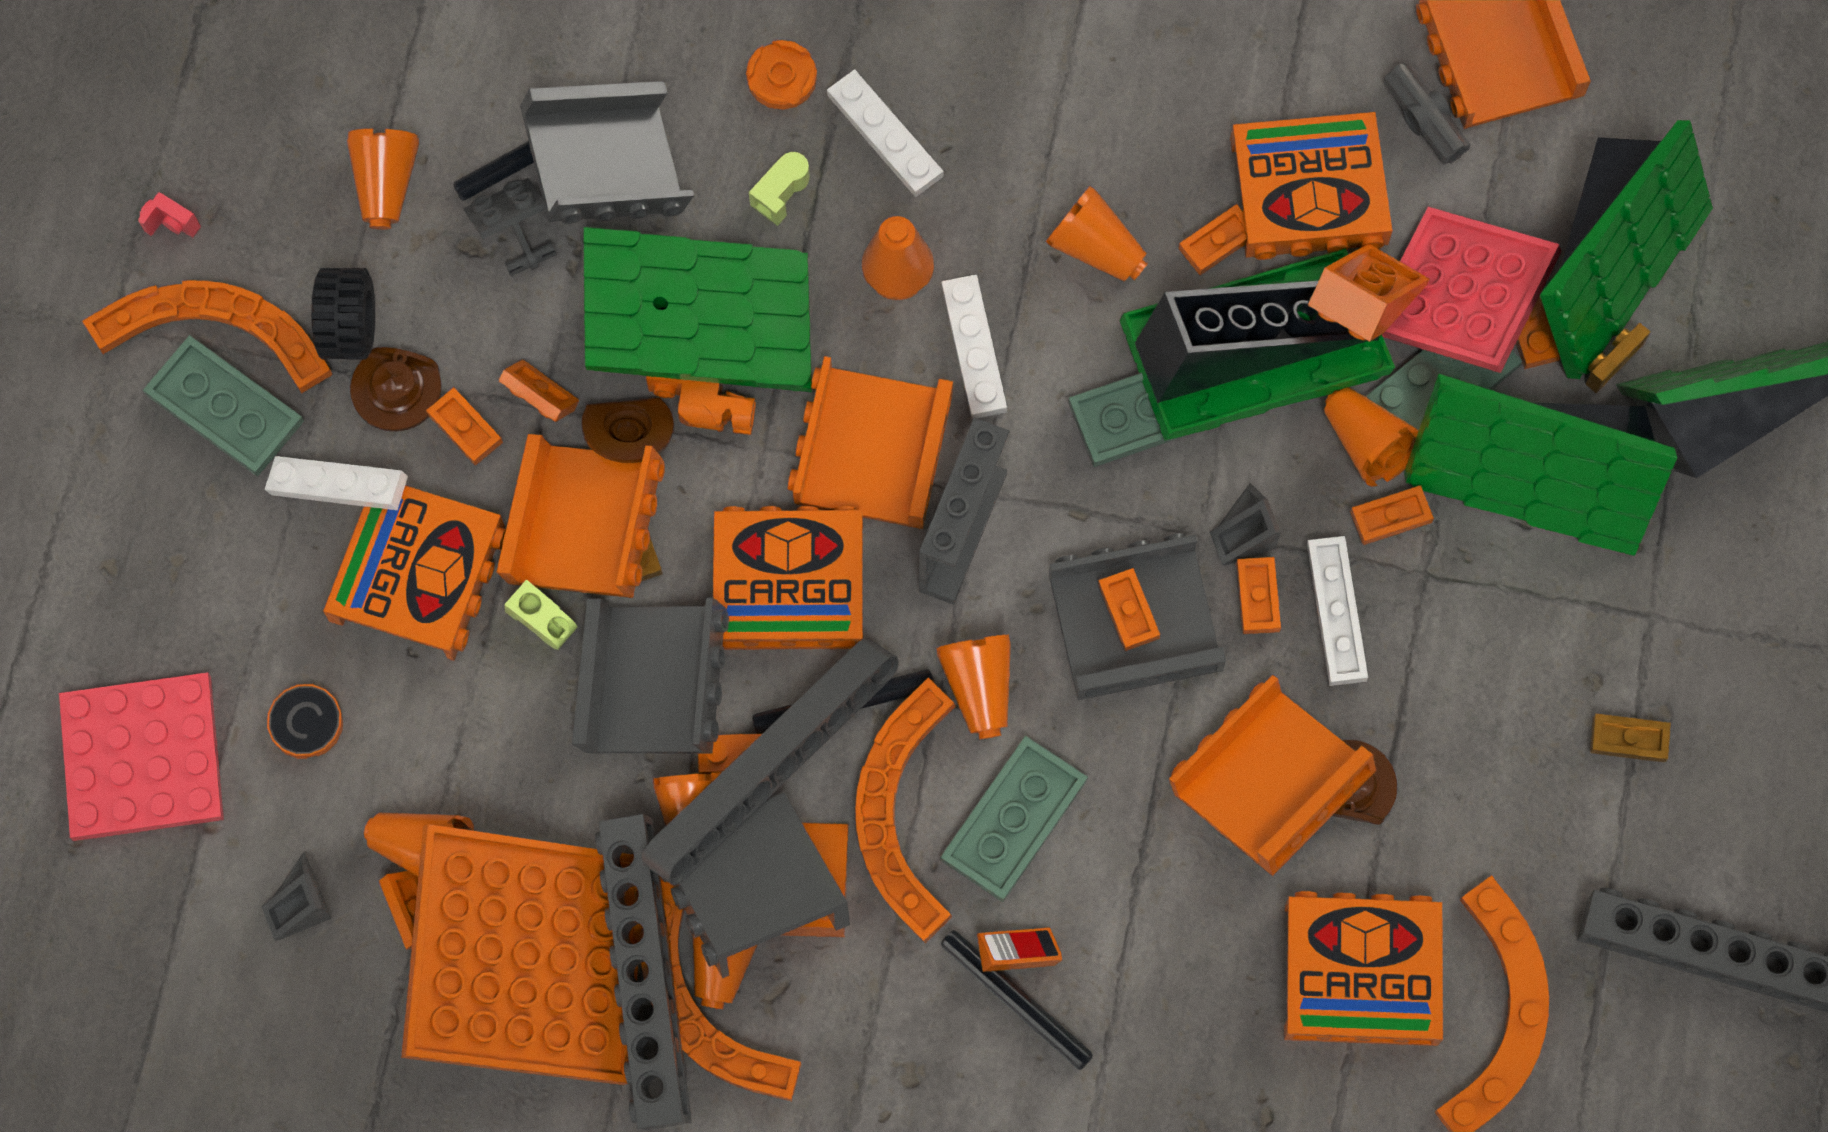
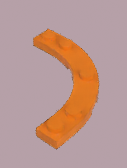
(216, 303)
(876, 809)
(1526, 1011)
(713, 1049)

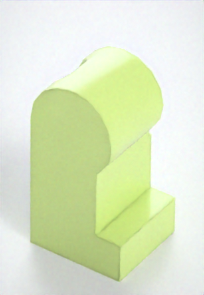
(778, 185)
(540, 615)

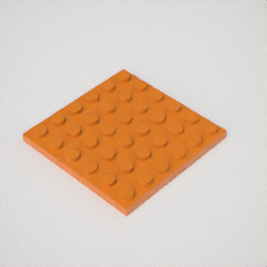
(514, 958)

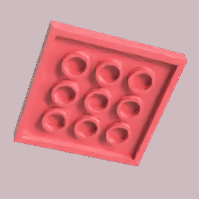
(1477, 288)
(140, 756)

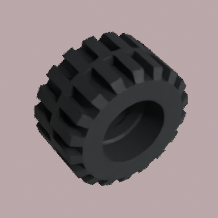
(343, 313)

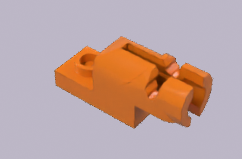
(705, 405)

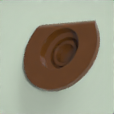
(395, 388)
(624, 428)
(1376, 796)

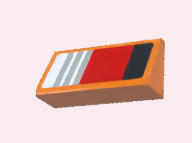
(1018, 949)

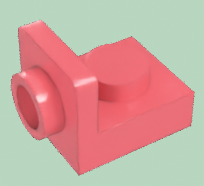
(168, 213)

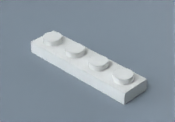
(885, 133)
(974, 347)
(336, 483)
(1337, 611)

